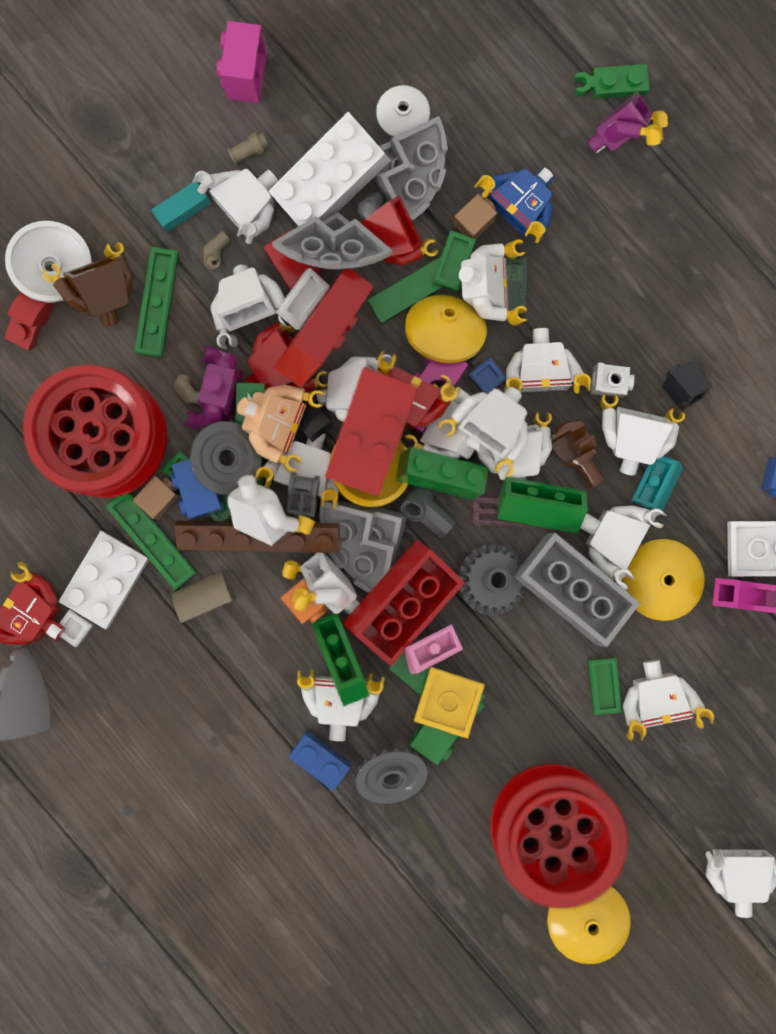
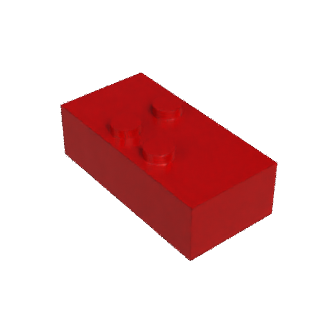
(324, 327)
(371, 430)
(403, 602)

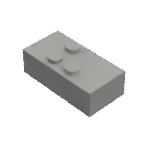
(576, 589)

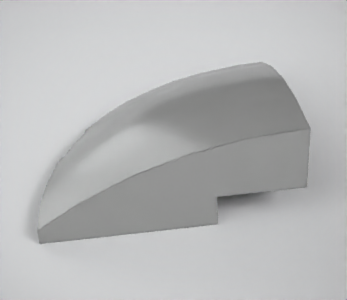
(415, 166)
(332, 244)
(368, 540)
(23, 697)

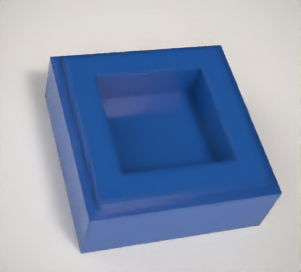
(487, 376)

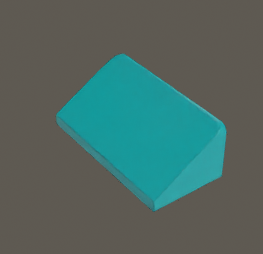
(180, 207)
(657, 483)

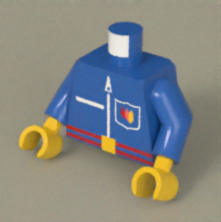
(521, 199)

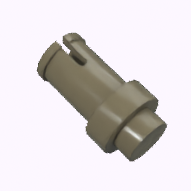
(248, 148)

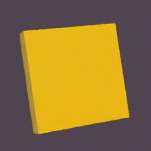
(449, 702)

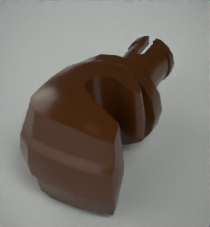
(577, 449)

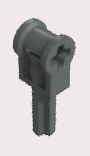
(302, 495)

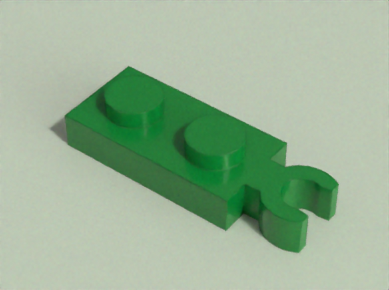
(614, 81)

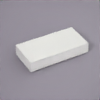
(303, 299)

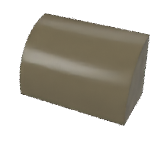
(202, 596)

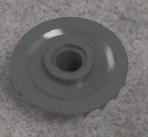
(241, 455)
(477, 574)
(391, 776)

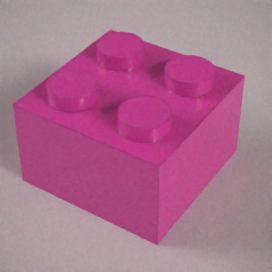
(242, 61)

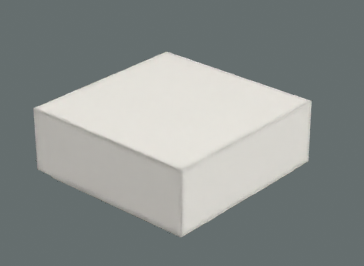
(75, 627)

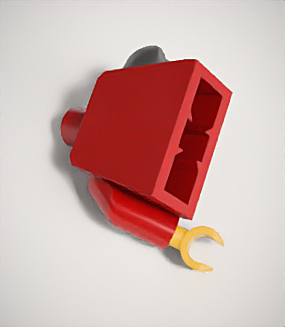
(394, 228)

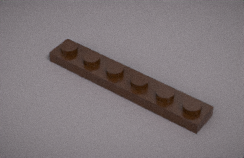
(224, 537)

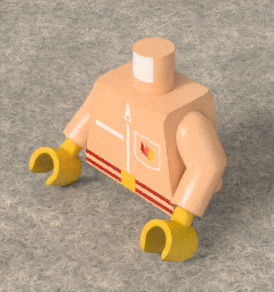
(274, 419)

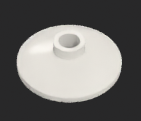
(396, 121)

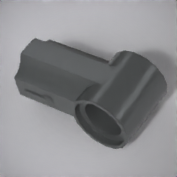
(420, 507)

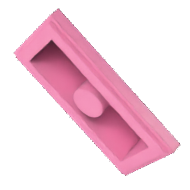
(432, 649)

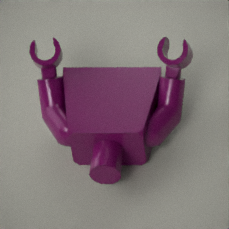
(218, 389)

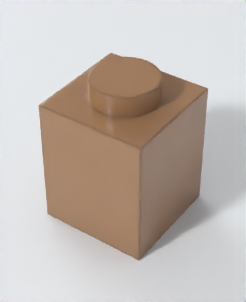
(475, 217)
(157, 497)

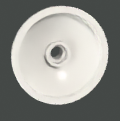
(36, 248)

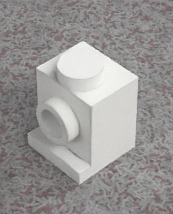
(602, 381)

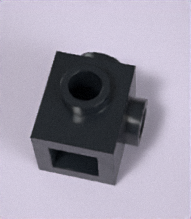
(686, 385)

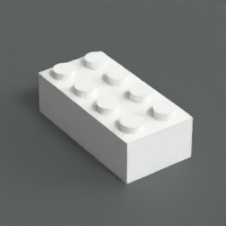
(330, 172)

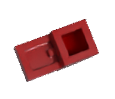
(26, 320)

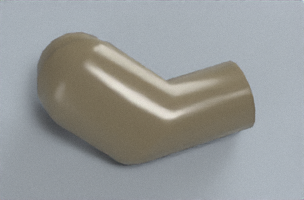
(212, 251)
(185, 390)

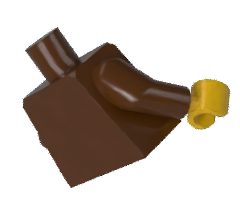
(97, 286)

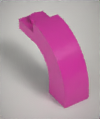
(744, 595)

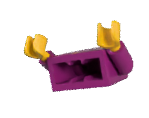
(628, 122)

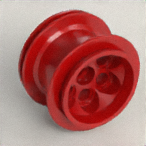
(63, 399)
(572, 879)

